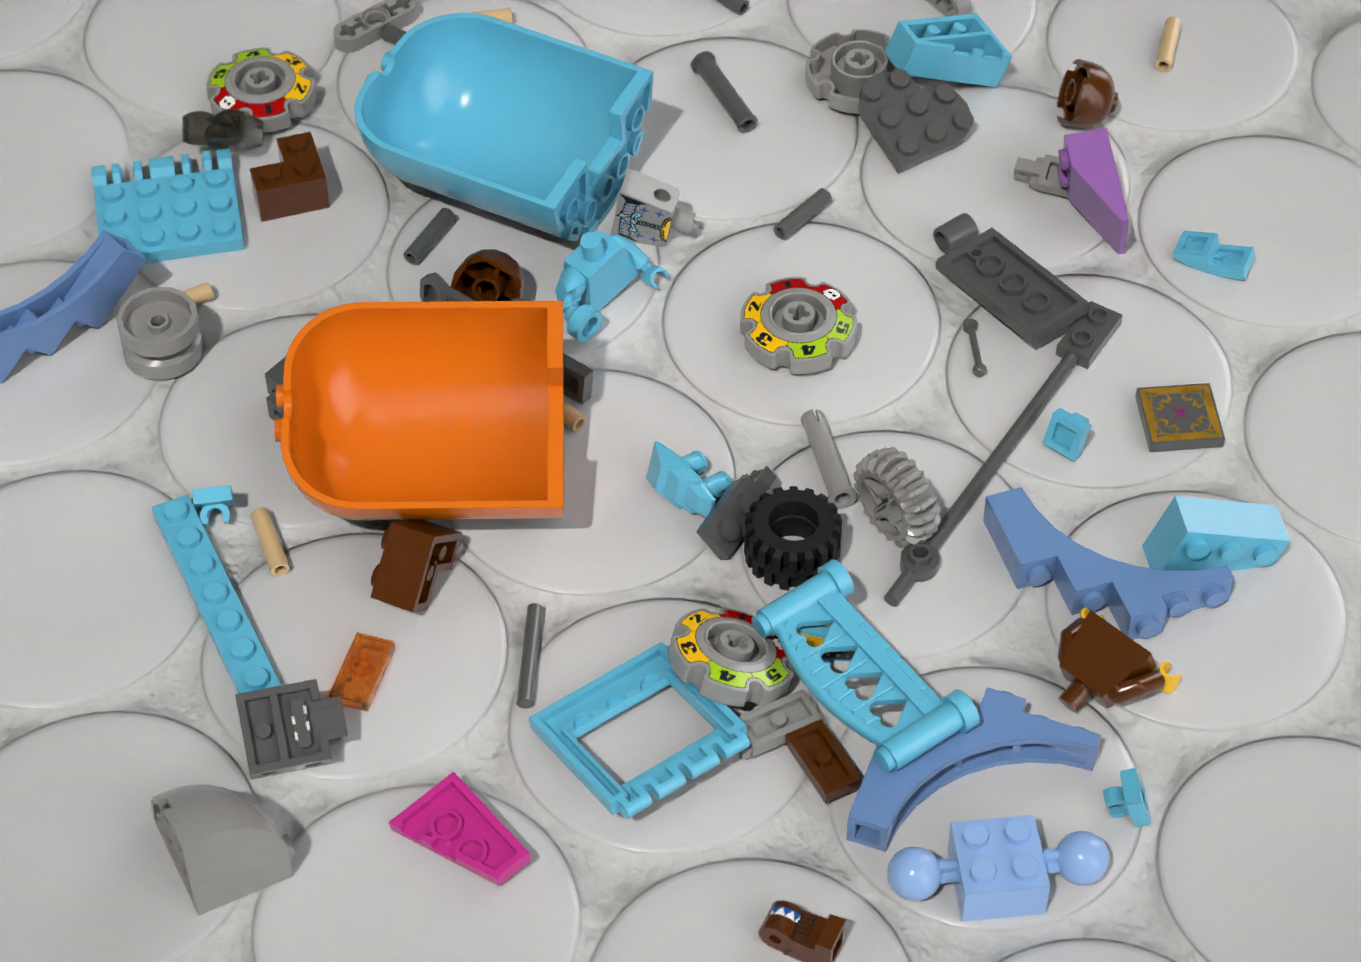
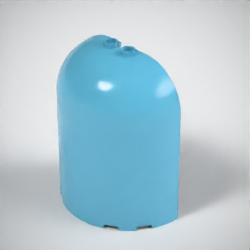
(506, 120)

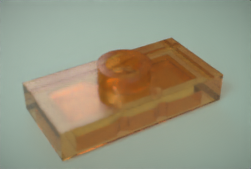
(362, 671)

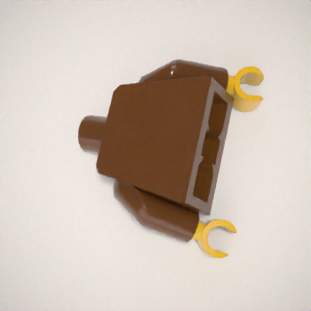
(1107, 665)

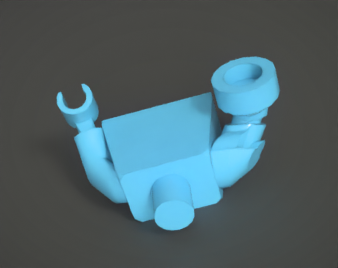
(596, 275)

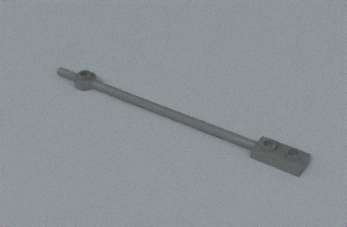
(1078, 346)

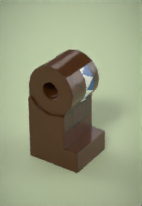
(803, 933)

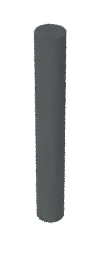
(529, 655)

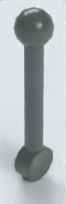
(970, 326)

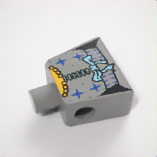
(649, 210)

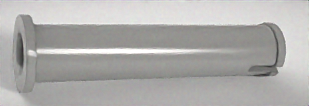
(828, 460)

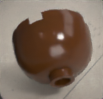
(1086, 95)
(489, 276)

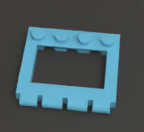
(614, 693)

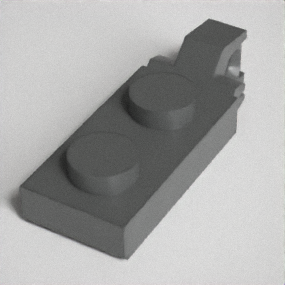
(726, 521)

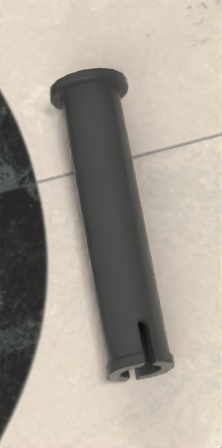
(705, 66)

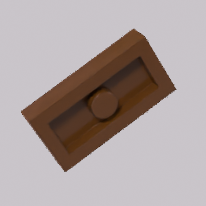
(823, 761)

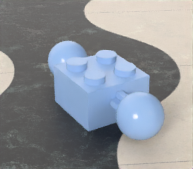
(998, 867)

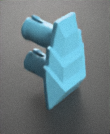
(680, 482)

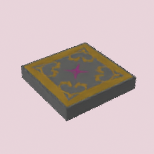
(1179, 417)

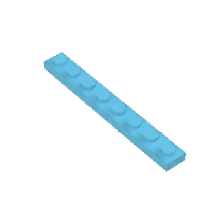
(214, 596)

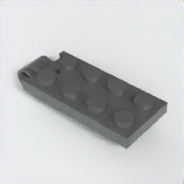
(1006, 280)

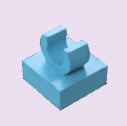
(1067, 433)
(213, 499)
(1128, 799)

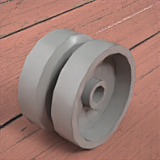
(160, 333)

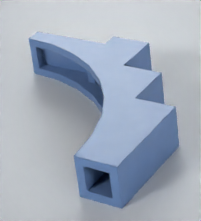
(77, 297)
(1135, 595)
(1001, 738)

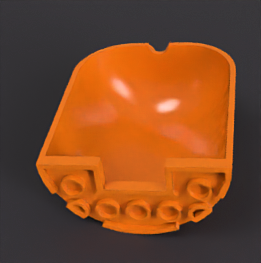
(427, 410)

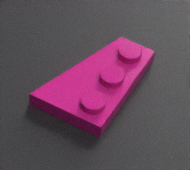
(463, 830)

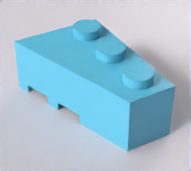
(949, 50)
(1215, 534)

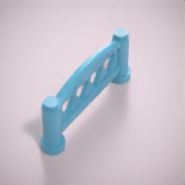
(822, 601)

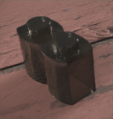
(222, 130)

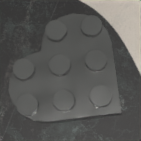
(911, 120)

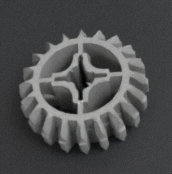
(897, 497)

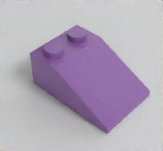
(1094, 184)

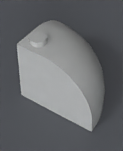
(220, 844)

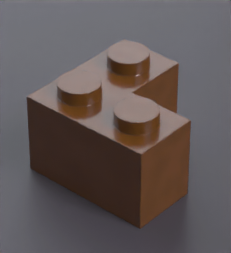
(294, 183)
(411, 562)

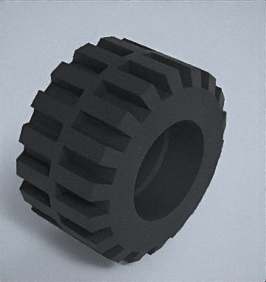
(791, 514)

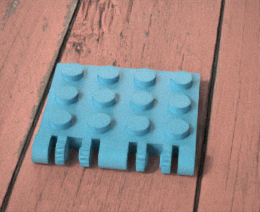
(171, 212)

